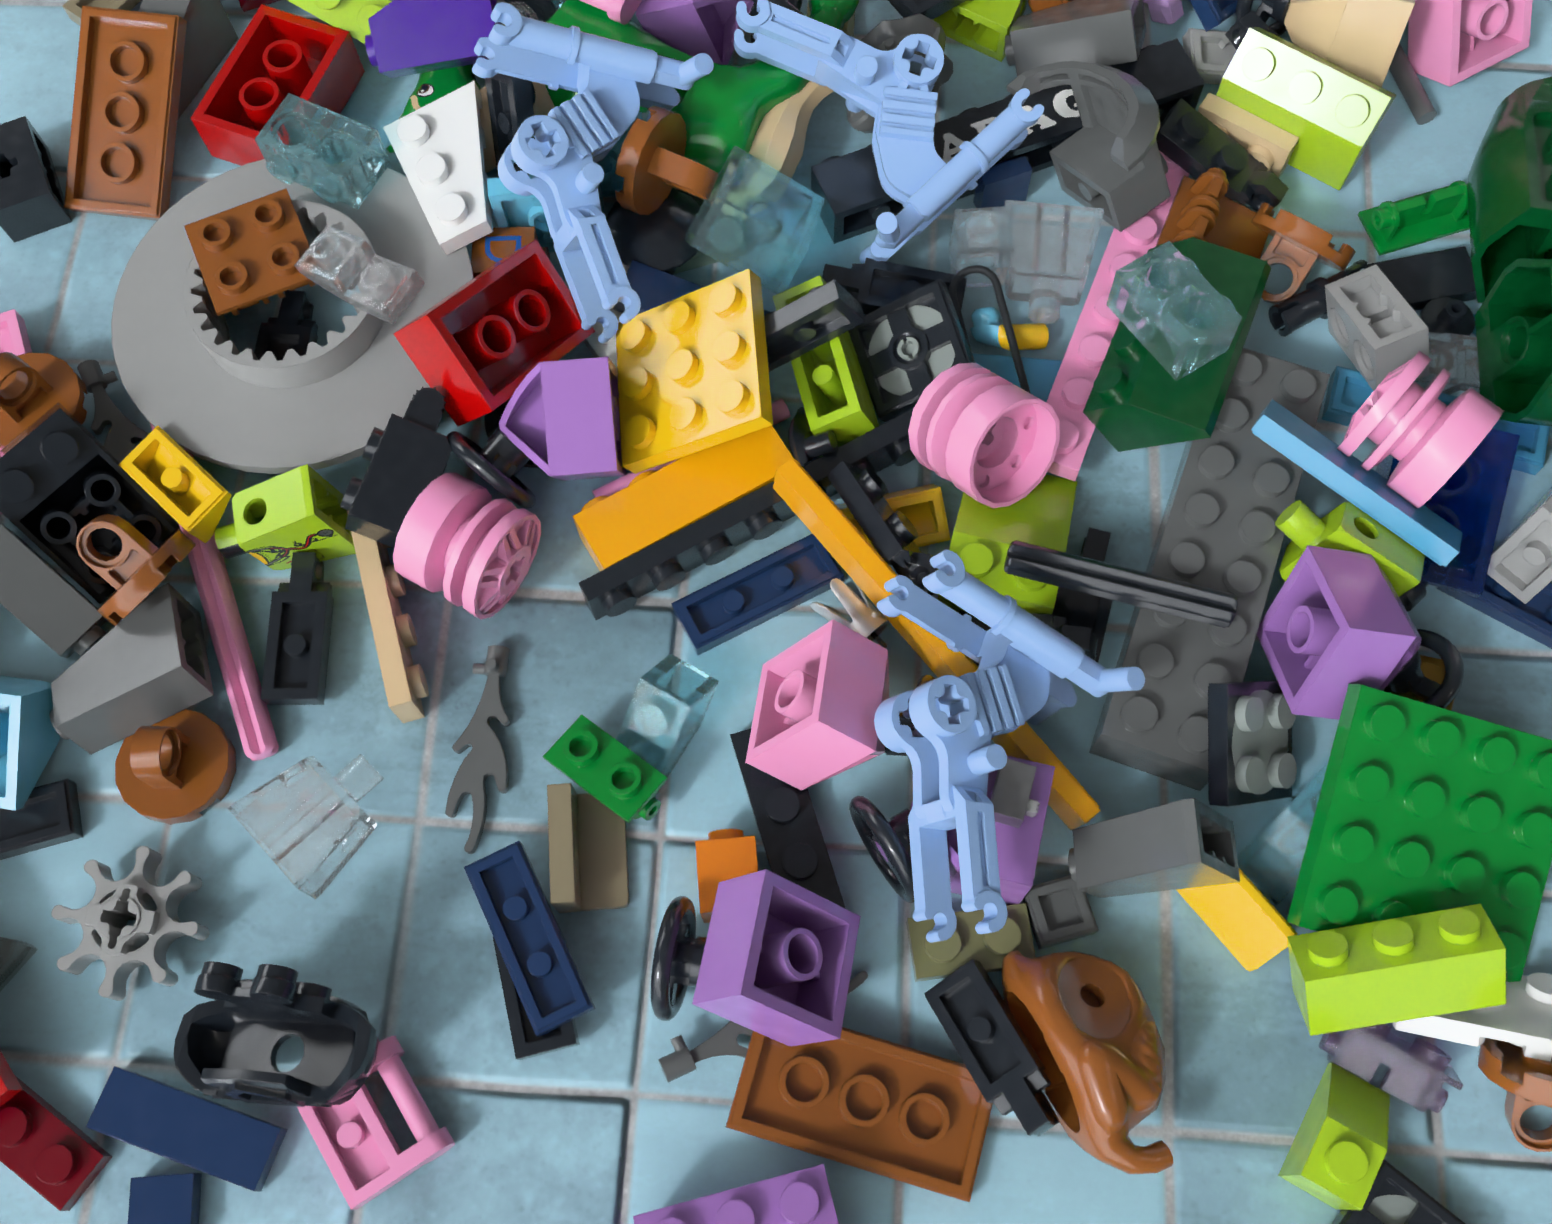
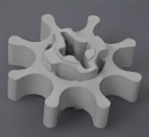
(130, 946)

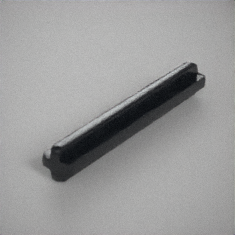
(1121, 584)

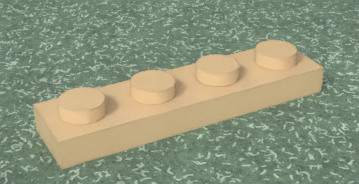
(391, 629)

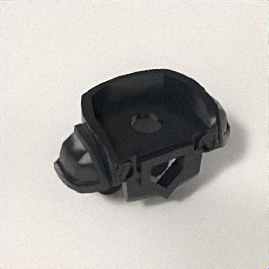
(233, 1042)

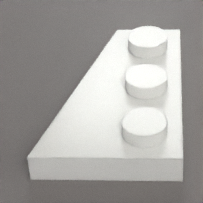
(445, 165)
(1521, 1021)

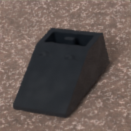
(63, 478)

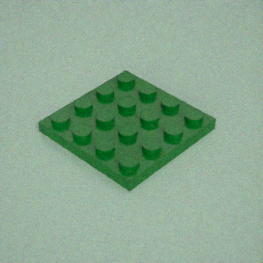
(1428, 819)

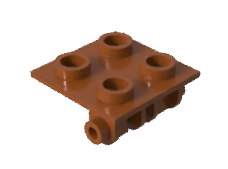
(1208, 215)
(250, 252)

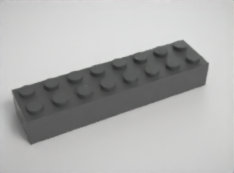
(1219, 537)

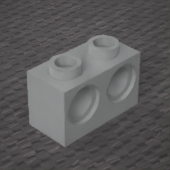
(1374, 324)

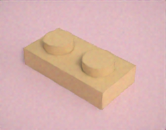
(1258, 136)

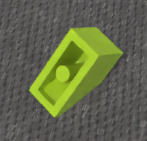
(1340, 1141)

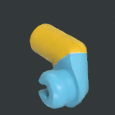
(989, 331)

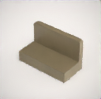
(585, 853)

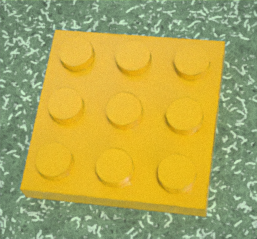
(693, 373)

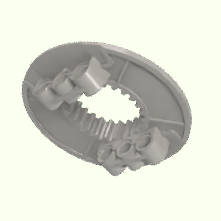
(266, 410)

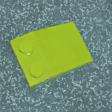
(985, 533)

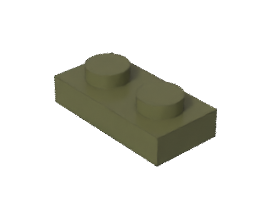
(944, 957)

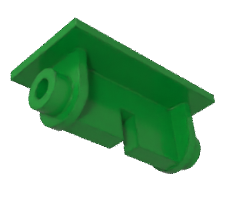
(1417, 218)
(607, 770)

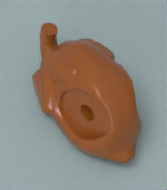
(1096, 1050)

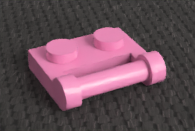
(359, 1142)

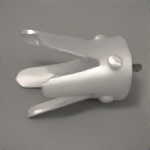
(866, 618)

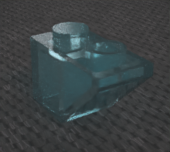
(666, 712)

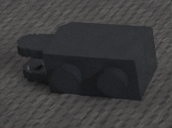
(401, 467)

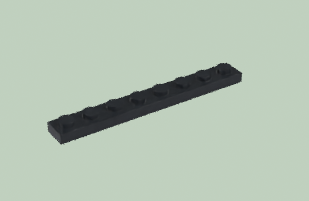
(716, 535)

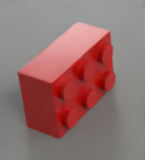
(274, 58)
(494, 333)

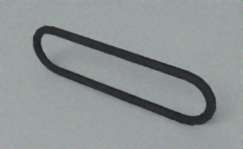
(1003, 311)

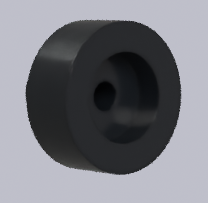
(1448, 316)

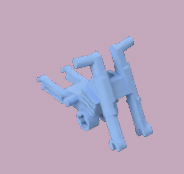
(901, 108)
(576, 136)
(958, 716)

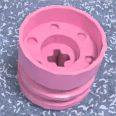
(1419, 429)
(984, 434)
(466, 544)

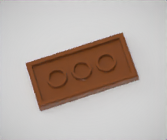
(125, 113)
(866, 1108)

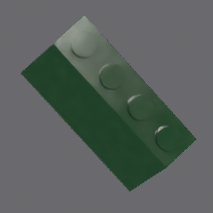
(1139, 401)

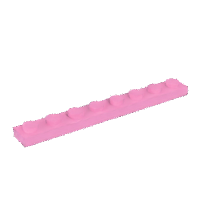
(1095, 331)

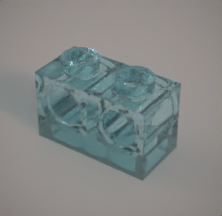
(322, 151)
(1173, 310)

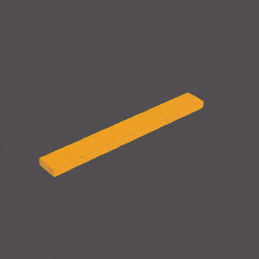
(870, 573)

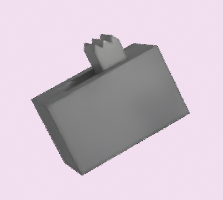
(1012, 793)

